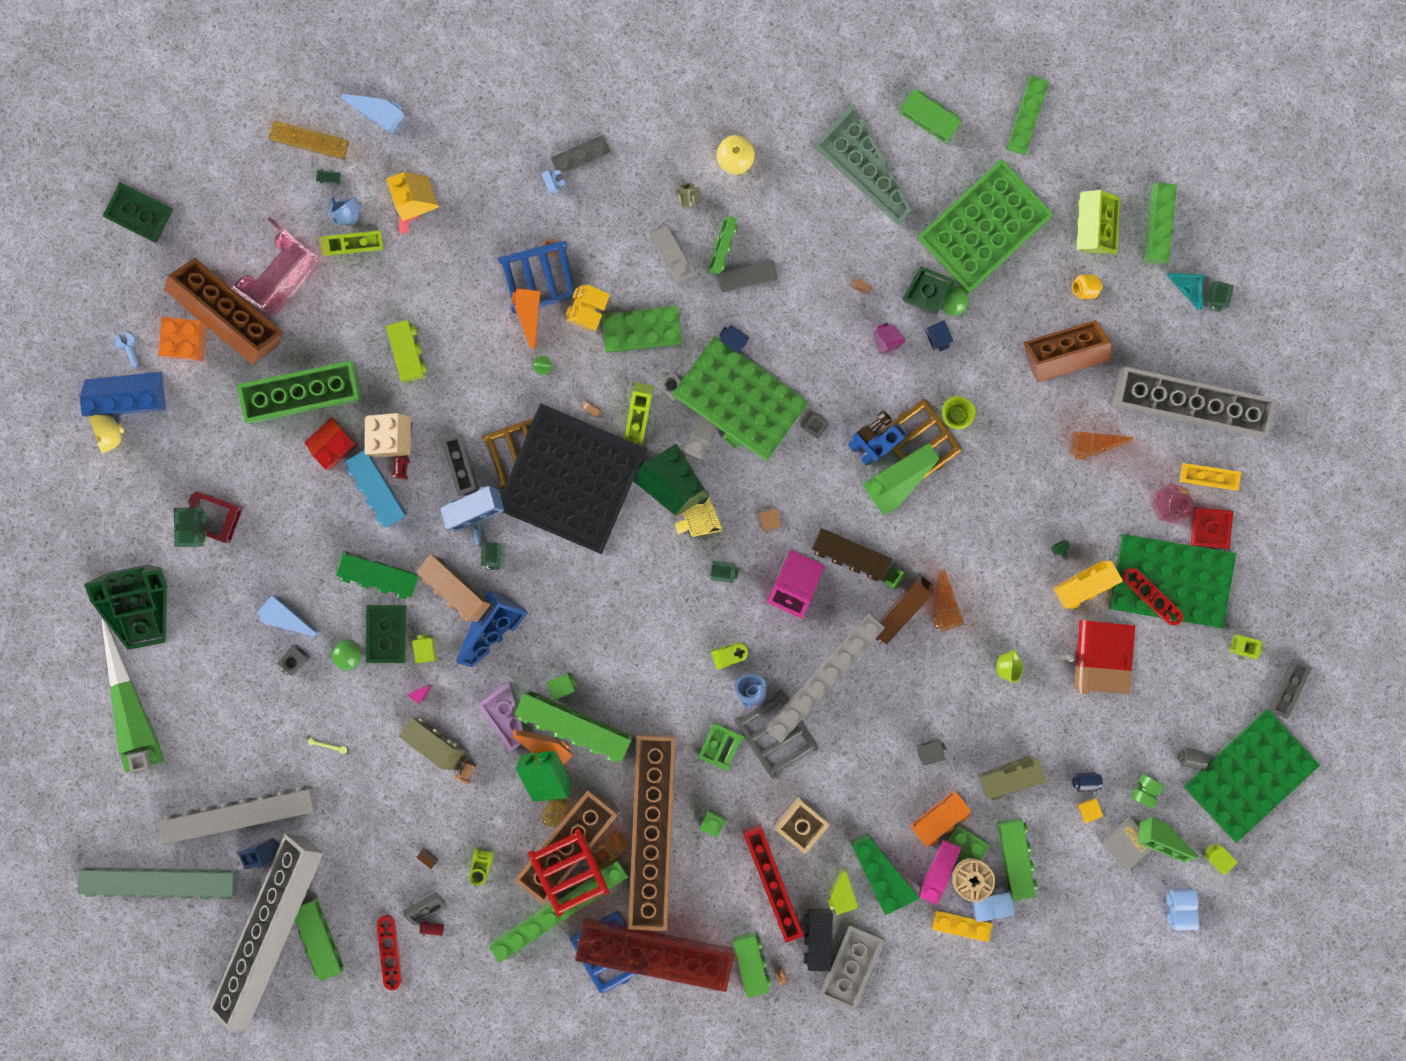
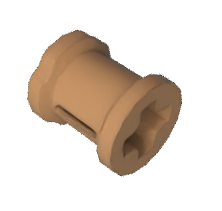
(465, 771)

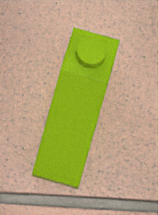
(350, 243)
(639, 412)

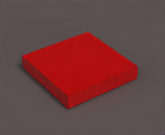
(1211, 528)

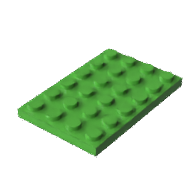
(985, 226)
(740, 398)

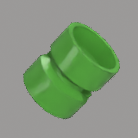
(1147, 791)

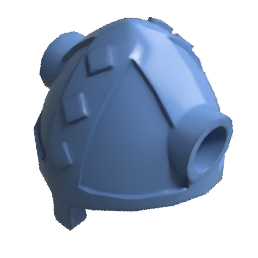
(344, 211)
(751, 689)

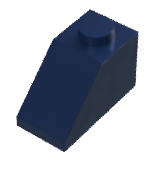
(259, 853)

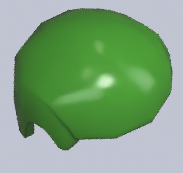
(956, 301)
(346, 654)

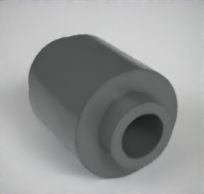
(1192, 758)

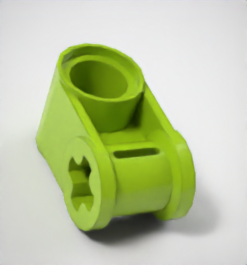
(726, 655)
(481, 862)

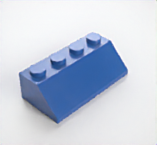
(123, 394)

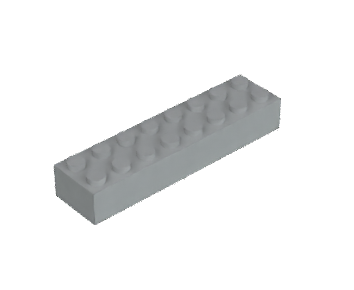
(1194, 402)

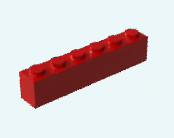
(773, 883)

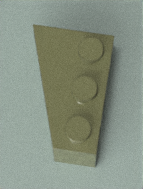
(433, 744)
(1012, 777)

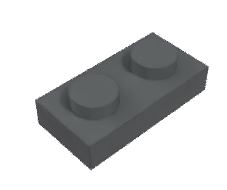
(424, 908)

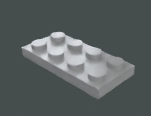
(851, 967)

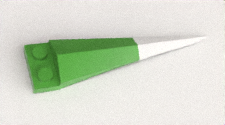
(131, 722)

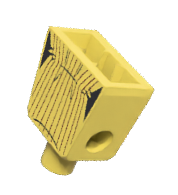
(699, 519)

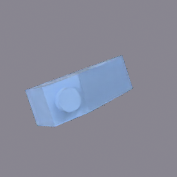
(380, 111)
(281, 615)

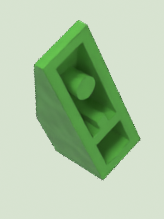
(1163, 839)

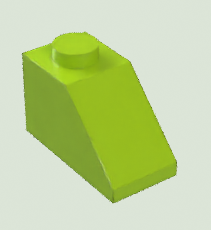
(842, 895)

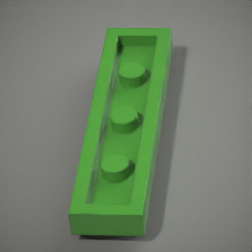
(1027, 115)

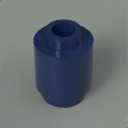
(1087, 782)

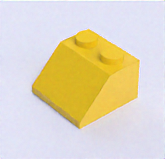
(412, 194)

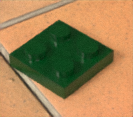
(928, 290)

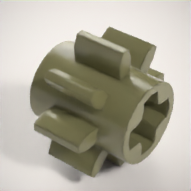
(688, 194)

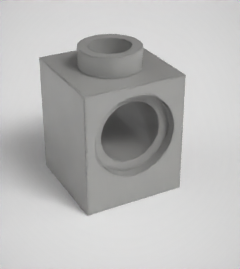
(665, 378)

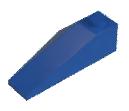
(496, 620)

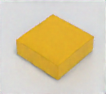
(1090, 810)

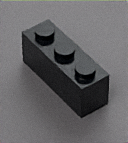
(818, 939)

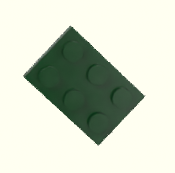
(137, 212)
(385, 633)

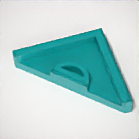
(1191, 286)

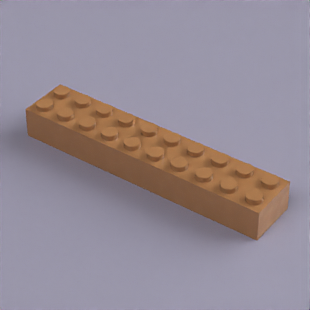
(651, 831)

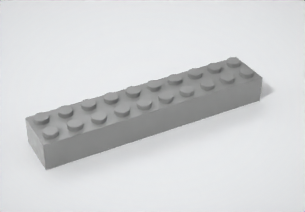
(265, 932)

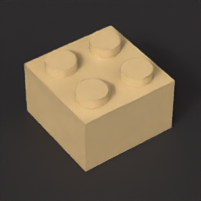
(388, 435)
(801, 825)

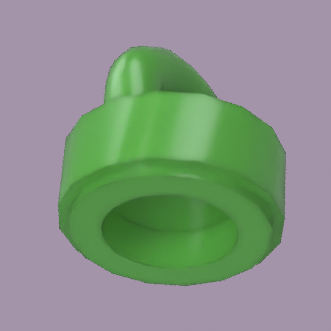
(542, 365)

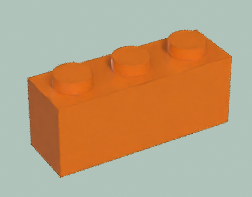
(941, 819)

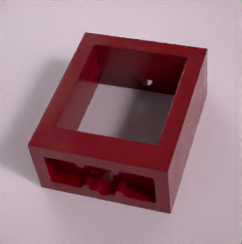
(230, 521)

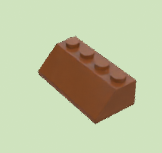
(1067, 350)

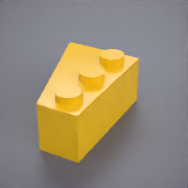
(1087, 584)

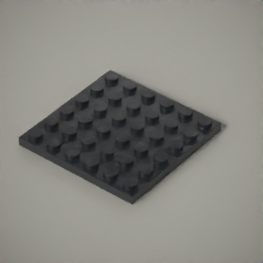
(571, 478)

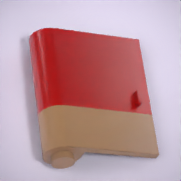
(1104, 657)

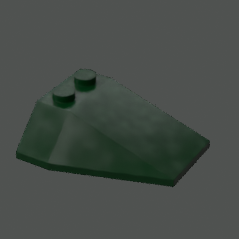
(132, 604)

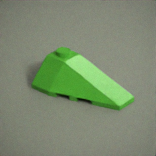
(899, 480)

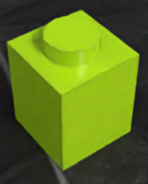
(424, 649)
(1219, 858)

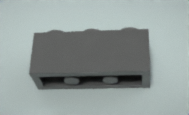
(460, 464)

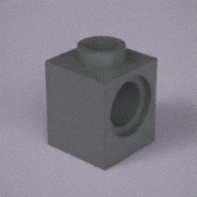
(300, 656)
(931, 752)

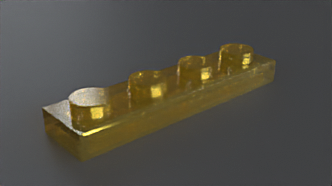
(308, 140)

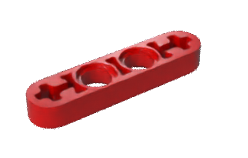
(1152, 596)
(389, 952)

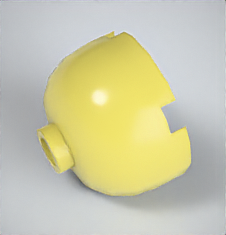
(735, 154)
(106, 431)

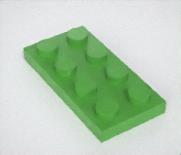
(641, 329)

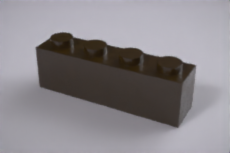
(852, 554)

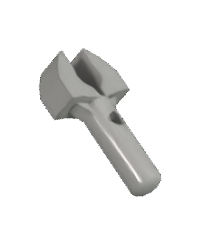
(1068, 655)

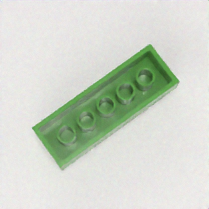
(300, 392)
(573, 725)

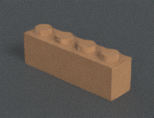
(453, 588)

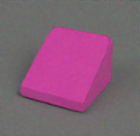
(419, 695)

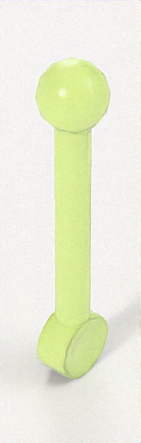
(342, 749)

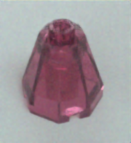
(1172, 503)

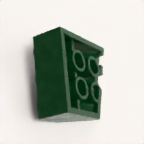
(671, 481)

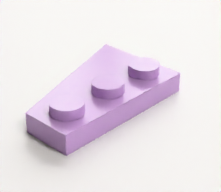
(500, 712)

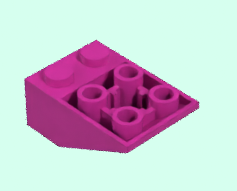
(795, 584)

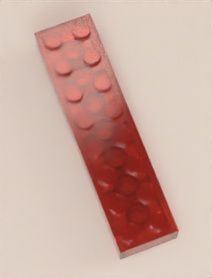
(654, 954)

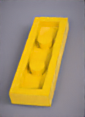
(1210, 477)
(962, 926)

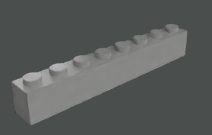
(825, 677)
(237, 815)

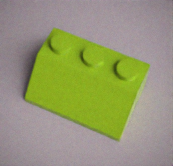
(1098, 222)

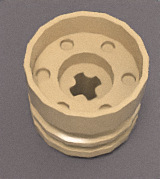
(967, 869)

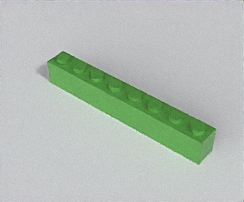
(546, 918)

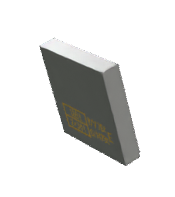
(1124, 844)

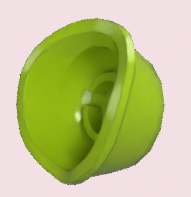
(958, 412)
(1009, 666)

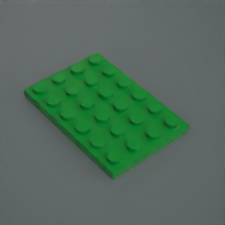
(1188, 575)
(1251, 775)

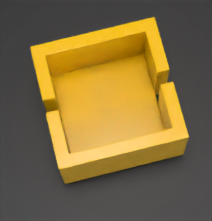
(583, 311)

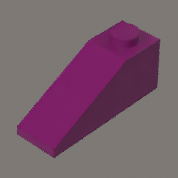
(888, 338)

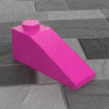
(939, 872)

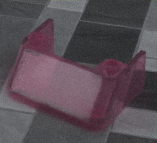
(281, 277)

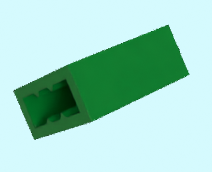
(544, 776)

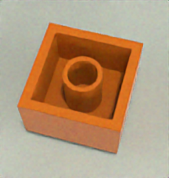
(182, 339)

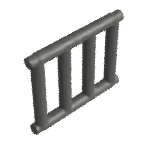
(761, 754)

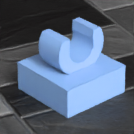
(551, 181)

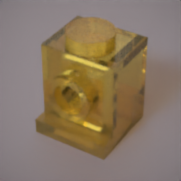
(554, 805)

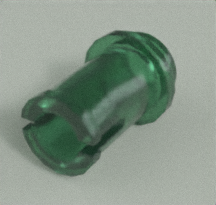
(328, 177)

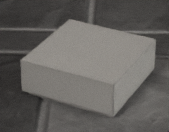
(139, 761)

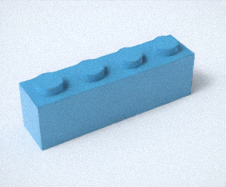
(376, 489)

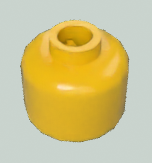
(1087, 286)

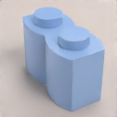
(997, 905)
(1183, 909)

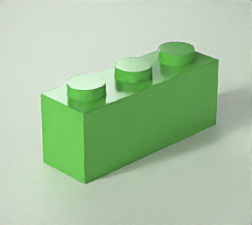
(930, 116)
(752, 964)

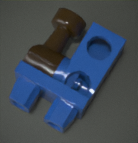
(874, 443)

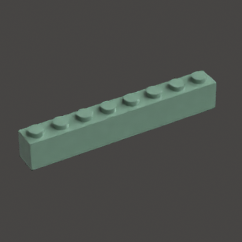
(157, 881)

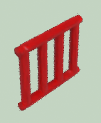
(593, 871)

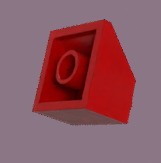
(330, 444)

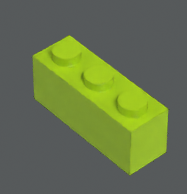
(406, 351)

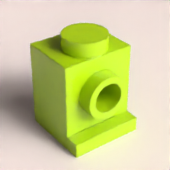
(1254, 646)

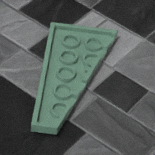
(857, 157)

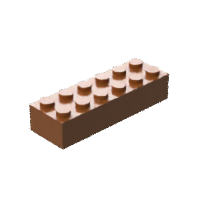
(223, 310)

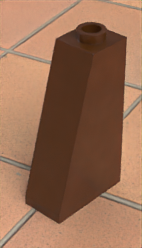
(905, 607)

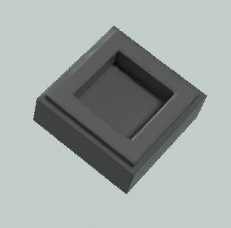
(815, 425)

